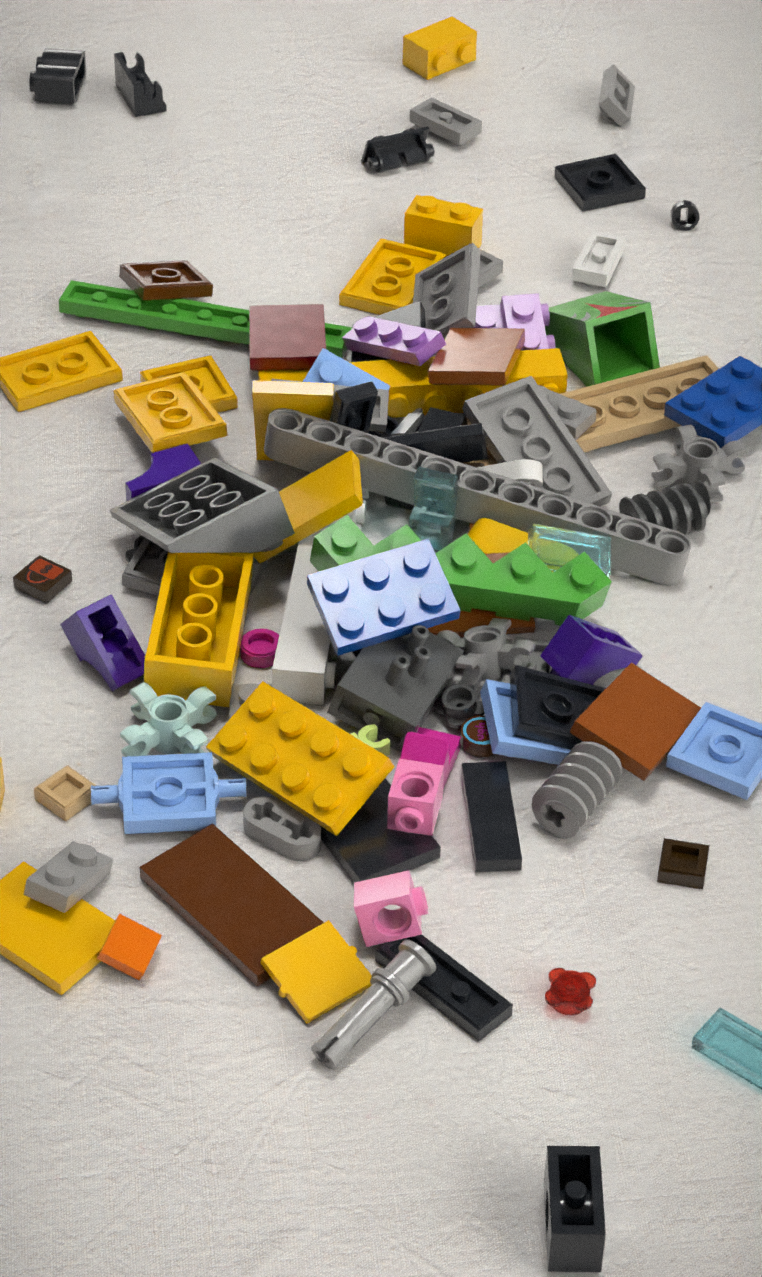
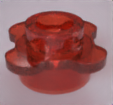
(570, 991)

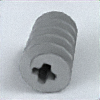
(576, 788)

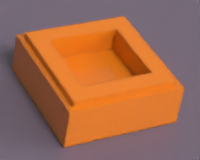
(129, 947)

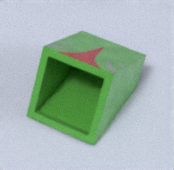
(604, 336)

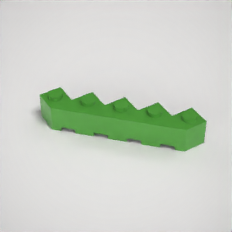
(512, 587)

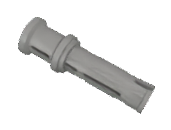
(387, 989)

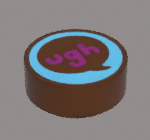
(475, 737)

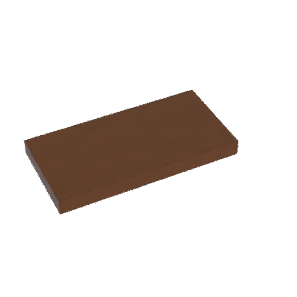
(228, 899)

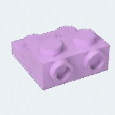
(519, 312)

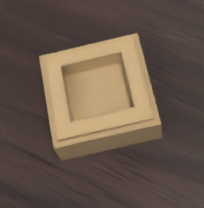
(64, 793)

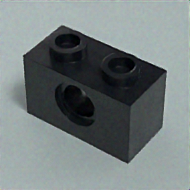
(574, 1209)

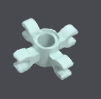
(168, 722)

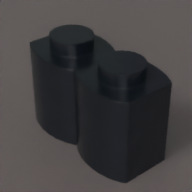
(58, 75)

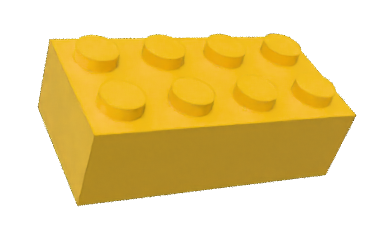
(199, 624)

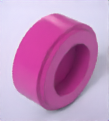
(259, 648)

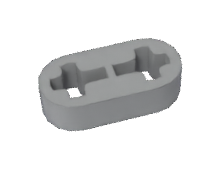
(281, 828)

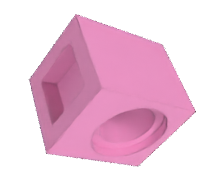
(415, 797)
(385, 925)

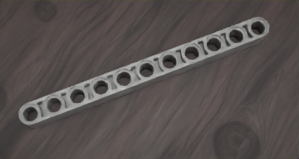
(390, 470)

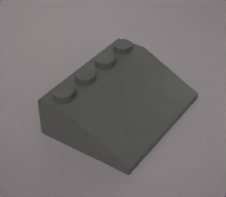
(209, 512)

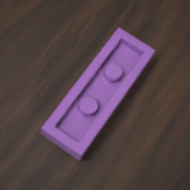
(394, 340)

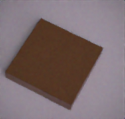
(165, 280)

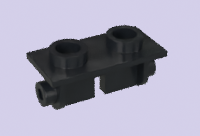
(384, 151)

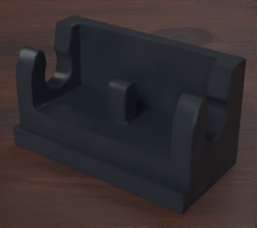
(136, 87)

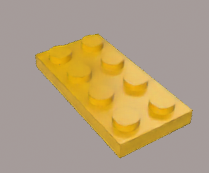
(300, 757)

